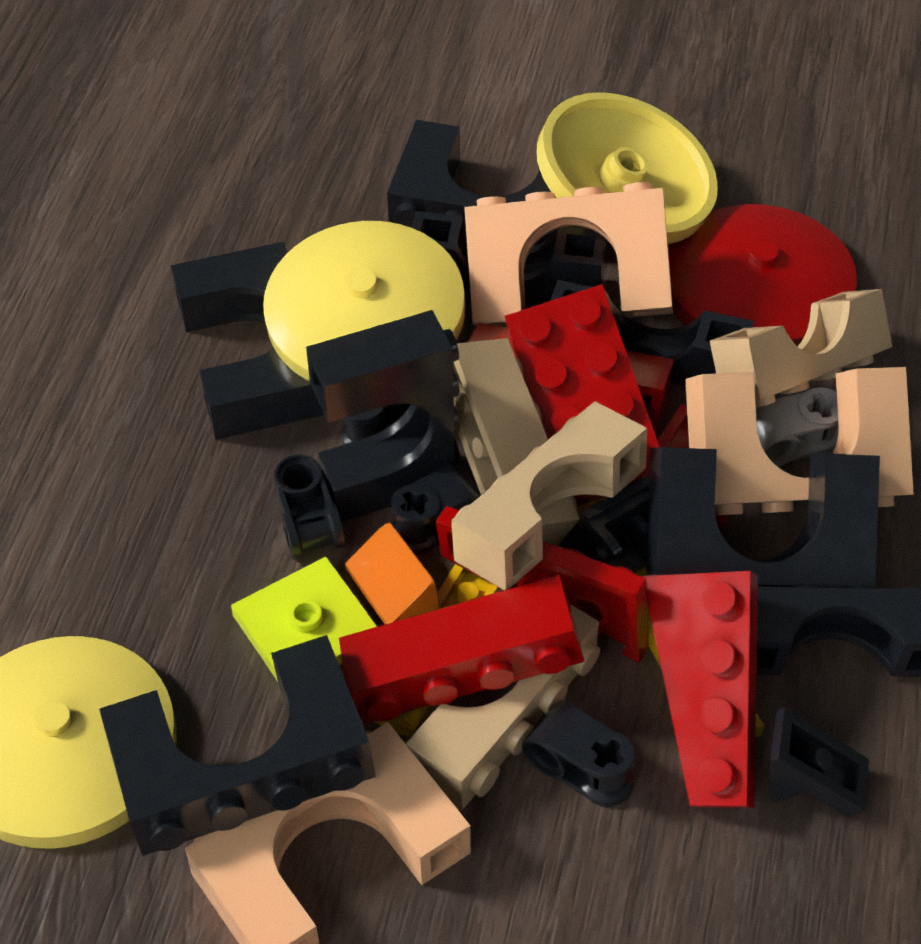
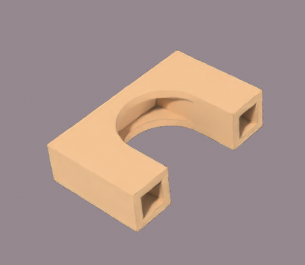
(505, 232)
(870, 422)
(402, 803)

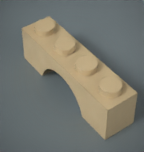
(840, 334)
(503, 528)
(470, 743)

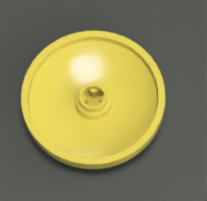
(623, 141)
(355, 281)
(53, 744)

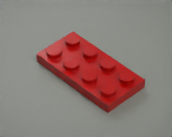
(574, 359)

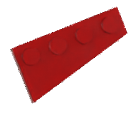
(600, 590)
(709, 673)

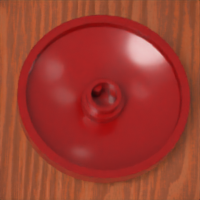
(759, 267)

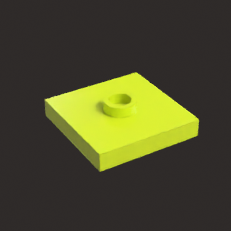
(301, 609)

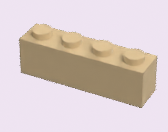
(502, 424)

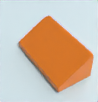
(392, 577)

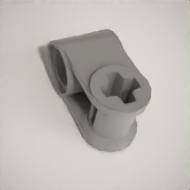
(791, 429)

